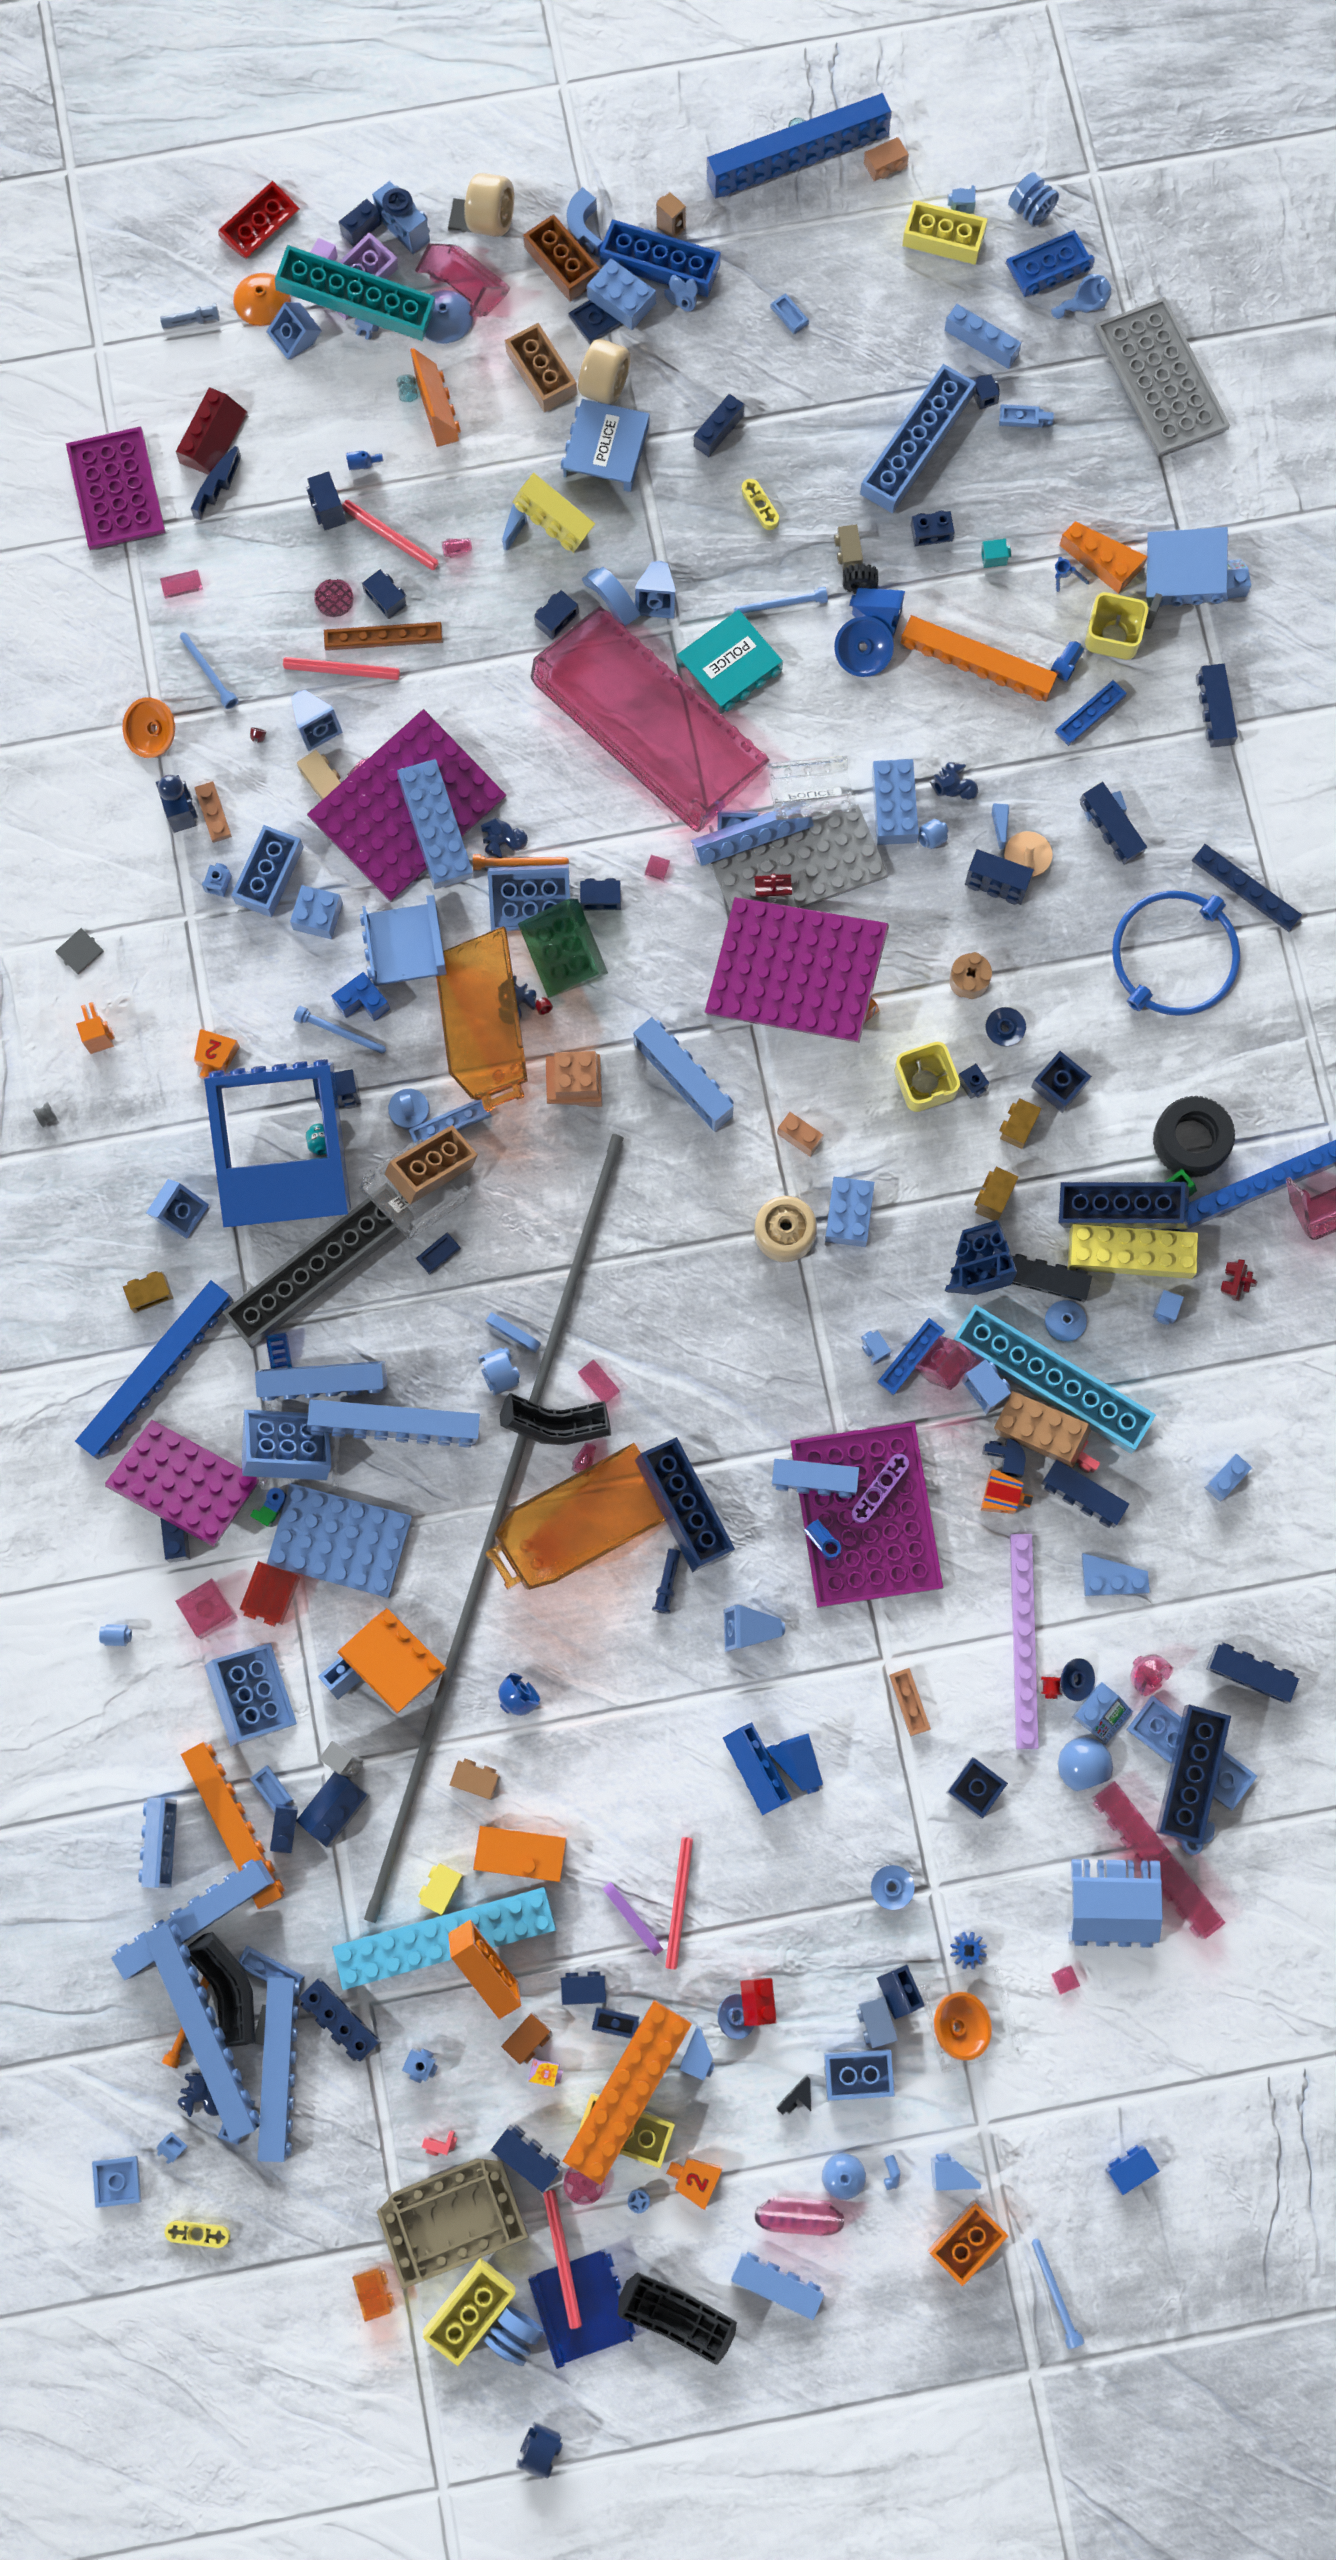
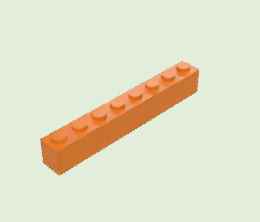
(978, 658)
(229, 1816)

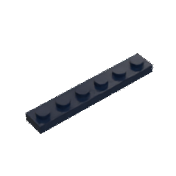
(1246, 887)

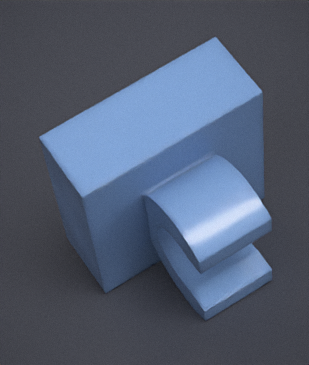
(368, 327)
(171, 2147)

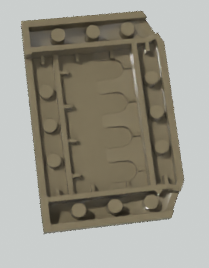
(450, 2220)

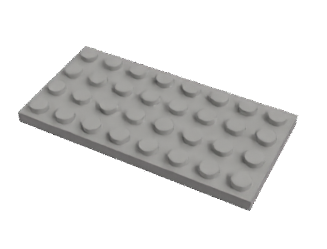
(1161, 376)
(822, 862)

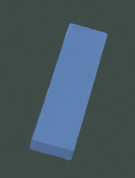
(460, 1118)

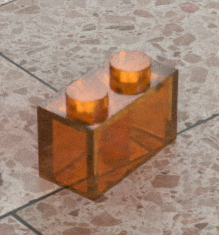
(373, 2293)

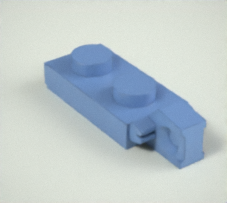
(1024, 416)

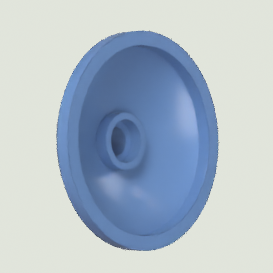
(451, 323)

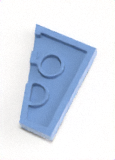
(1112, 1578)

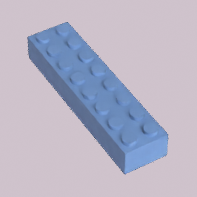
(917, 438)
(393, 1422)

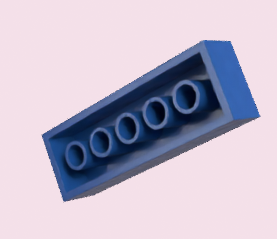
(660, 256)

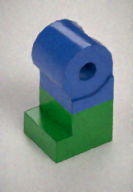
(271, 1507)

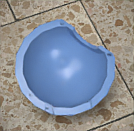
(1084, 1763)

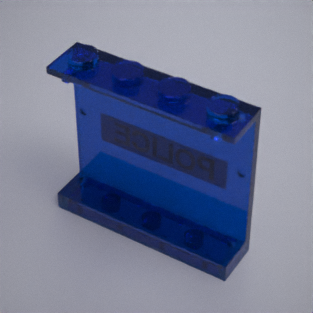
(598, 2308)

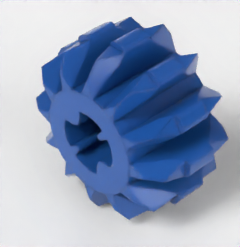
(960, 1950)

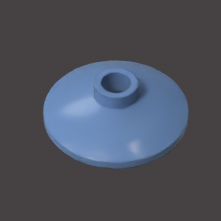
(1058, 1328)
(904, 1887)
(733, 2028)

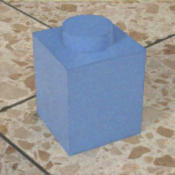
(1167, 1307)

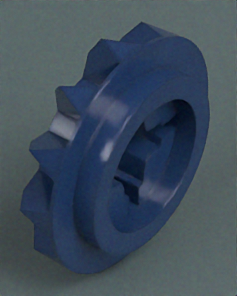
(389, 202)

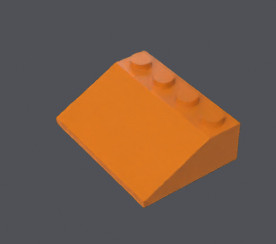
(435, 399)
(392, 1660)

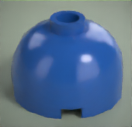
(517, 1696)

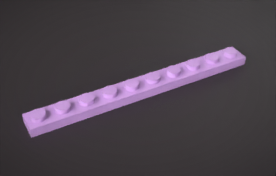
(1024, 1641)

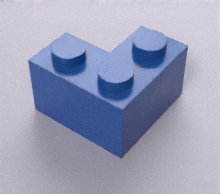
(360, 993)

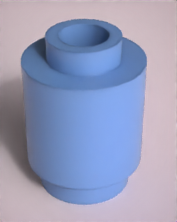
(115, 1635)

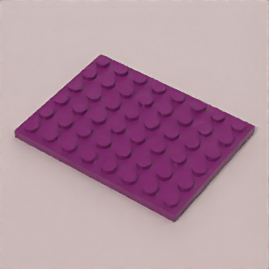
(369, 813)
(797, 969)
(897, 1545)

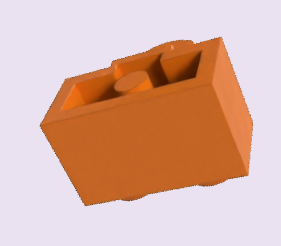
(94, 1031)

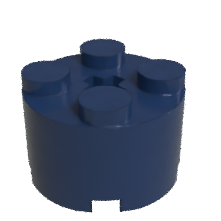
(539, 2450)

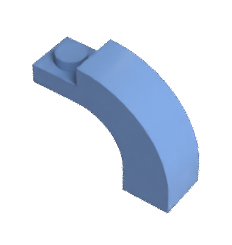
(579, 210)
(613, 594)

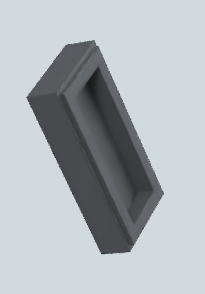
(1153, 611)

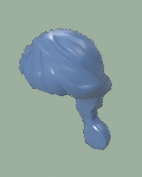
(1090, 296)

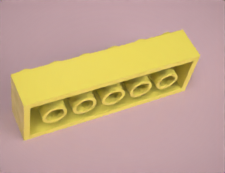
(1133, 1251)

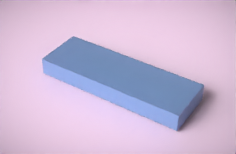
(264, 1966)

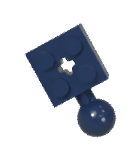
(177, 803)

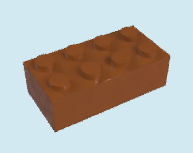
(560, 257)

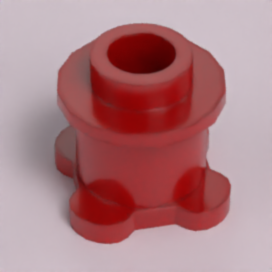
(1051, 1687)

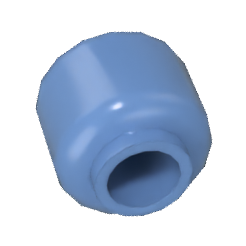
(933, 834)

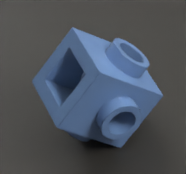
(412, 2065)

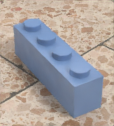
(982, 336)
(815, 1477)
(777, 2285)

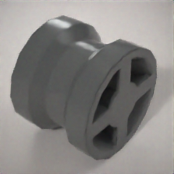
(45, 1114)

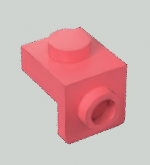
(1086, 1462)
(435, 2146)

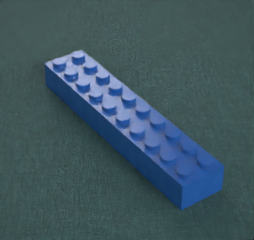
(798, 145)

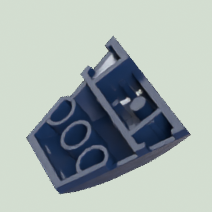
(982, 1261)

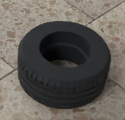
(1202, 1111)

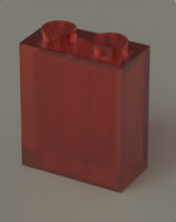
(269, 1594)

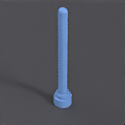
(819, 595)
(228, 698)
(303, 1015)
(1073, 2338)

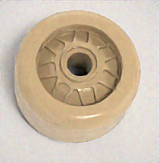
(489, 204)
(604, 371)
(782, 1244)

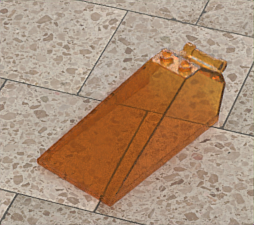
(482, 1019)
(576, 1522)

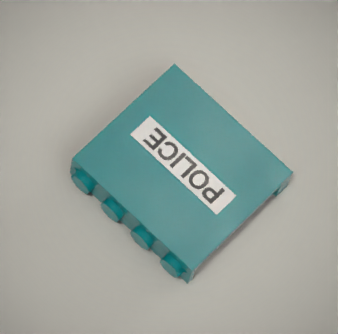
(731, 661)

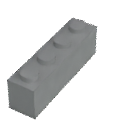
(341, 1760)

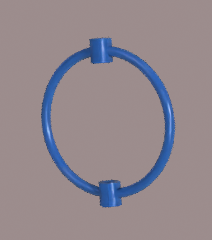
(1141, 995)

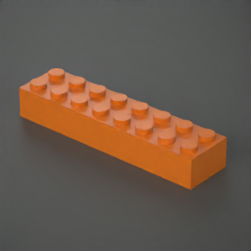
(627, 2092)

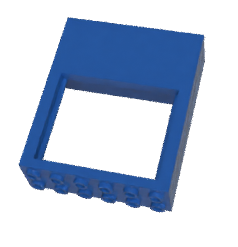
(281, 1188)

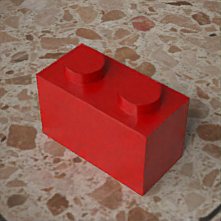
(758, 2002)

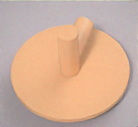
(1030, 851)

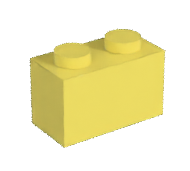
(440, 1888)

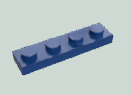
(1090, 712)
(910, 1356)

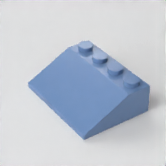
(524, 892)
(281, 1447)
(250, 1694)
(158, 1843)

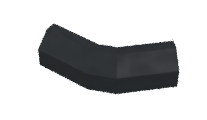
(553, 1425)
(230, 1987)
(677, 2317)

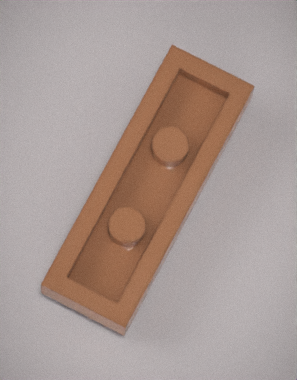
(213, 812)
(909, 1702)

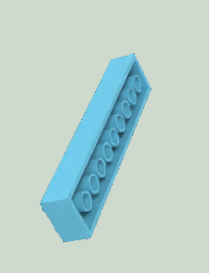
(1055, 1379)
(428, 1941)

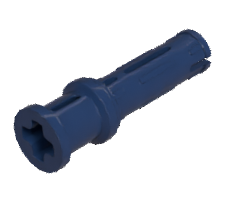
(665, 1591)

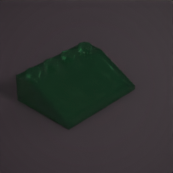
(562, 947)

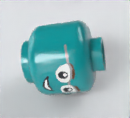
(316, 1139)

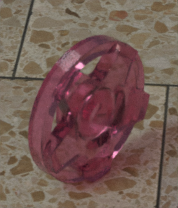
(581, 2186)

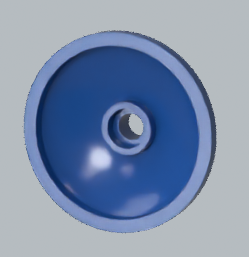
(878, 642)

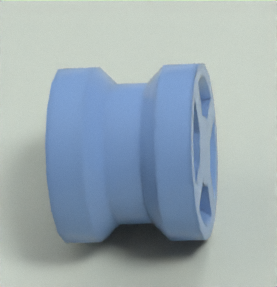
(635, 2201)

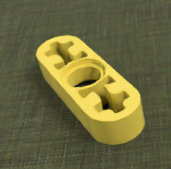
(760, 512)
(182, 2226)

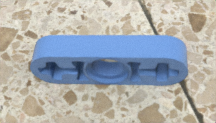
(513, 1332)

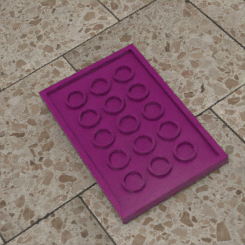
(115, 488)
(182, 1483)

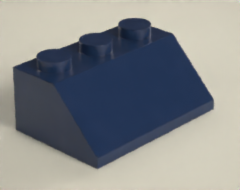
(332, 1809)

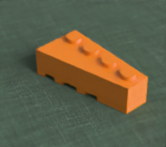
(1103, 556)

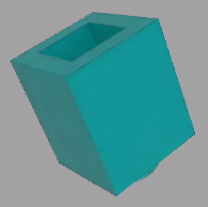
(995, 553)

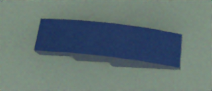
(218, 478)

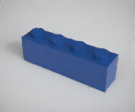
(757, 1768)

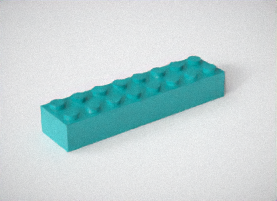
(354, 293)

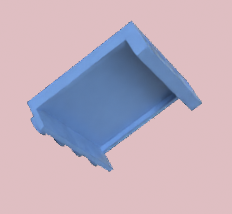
(1188, 566)

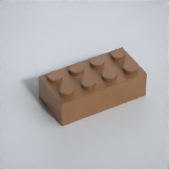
(541, 367)
(431, 1164)
(1042, 1429)

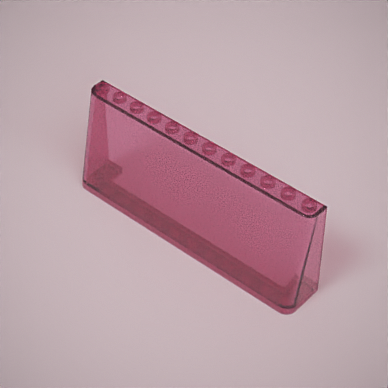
(647, 718)

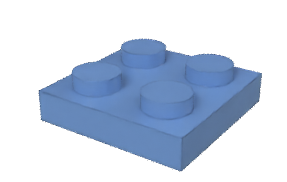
(116, 2181)

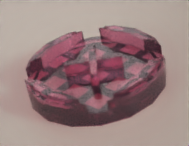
(333, 597)

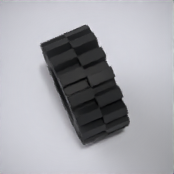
(860, 577)

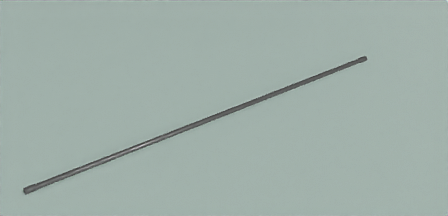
(376, 1901)

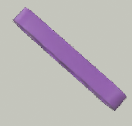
(882, 1490)
(633, 1919)

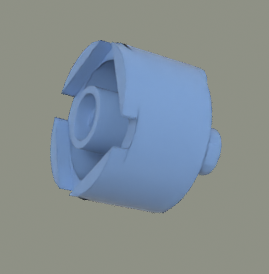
(498, 1371)

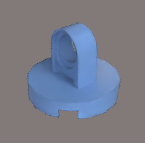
(408, 1108)

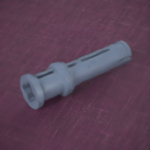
(198, 315)

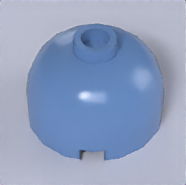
(843, 2176)

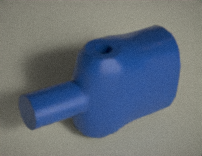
(362, 459)

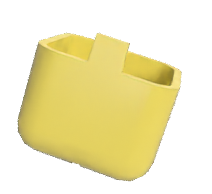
(1132, 620)
(932, 1058)

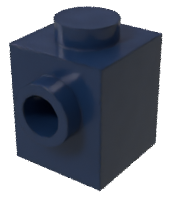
(986, 391)
(973, 1081)

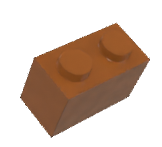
(526, 2039)

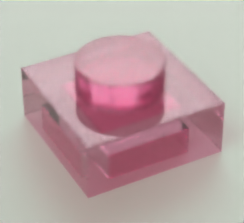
(1065, 1979)

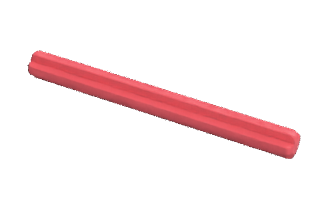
(389, 534)
(341, 668)
(679, 1903)
(562, 2259)

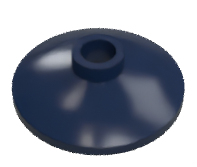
(1012, 1020)
(1077, 1679)

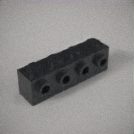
(1051, 1279)

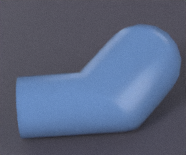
(894, 2172)

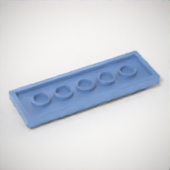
(1158, 1729)

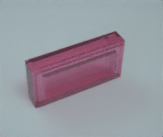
(181, 584)
(598, 1381)

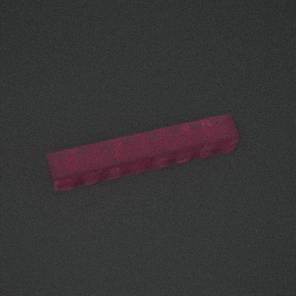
(1148, 1847)

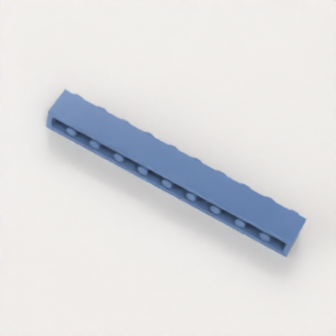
(202, 2030)

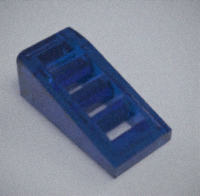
(275, 1338)

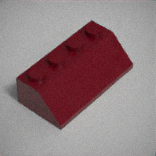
(210, 431)

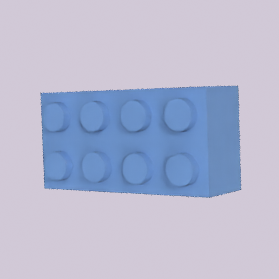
(895, 802)
(267, 871)

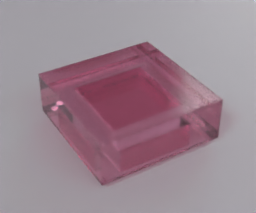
(657, 867)

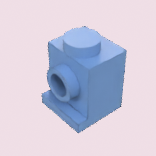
(962, 200)
(219, 885)
(875, 1346)

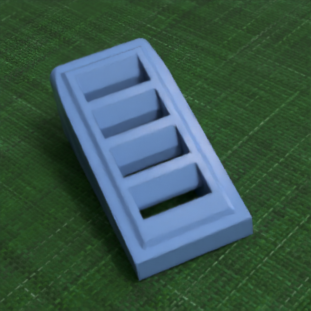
(513, 527)
(1000, 818)

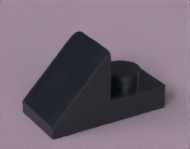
(802, 2092)

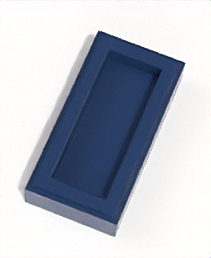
(438, 1253)

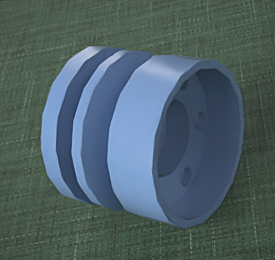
(1033, 199)
(516, 2331)

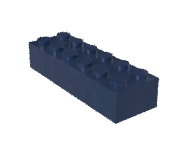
(1124, 1204)
(684, 1504)
(1193, 1774)

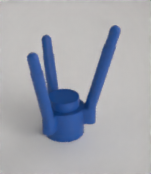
(1064, 570)

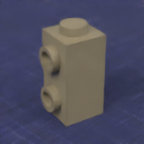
(849, 546)

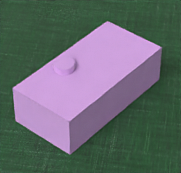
(372, 258)

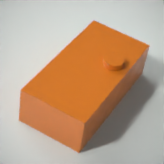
(520, 1853)
(484, 1969)

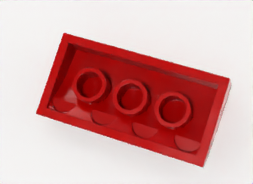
(258, 220)

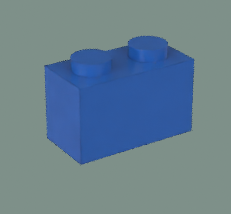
(1131, 2169)

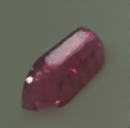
(799, 2216)

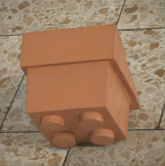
(574, 1079)

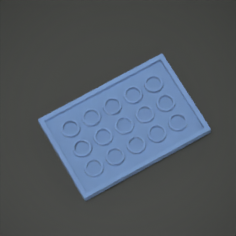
(339, 1540)

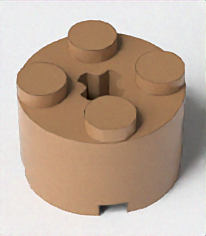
(974, 965)

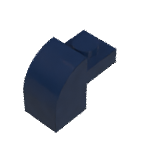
(1012, 1454)

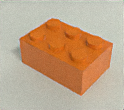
(967, 2243)

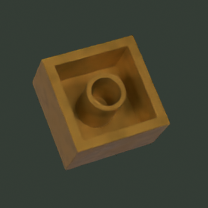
(997, 1191)

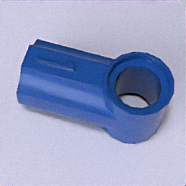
(1066, 663)
(822, 1538)

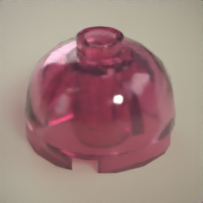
(1149, 1672)

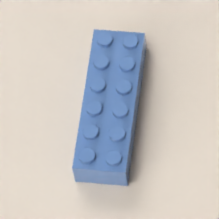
(434, 824)
(684, 1074)
(321, 1379)

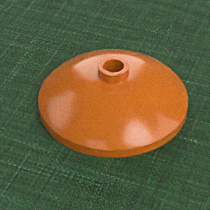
(255, 307)
(140, 726)
(971, 2024)

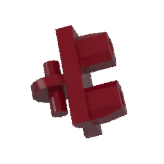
(773, 885)
(1239, 1271)

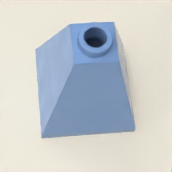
(656, 592)
(314, 719)
(749, 1627)

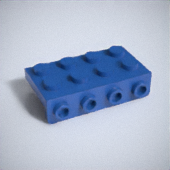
(1050, 263)

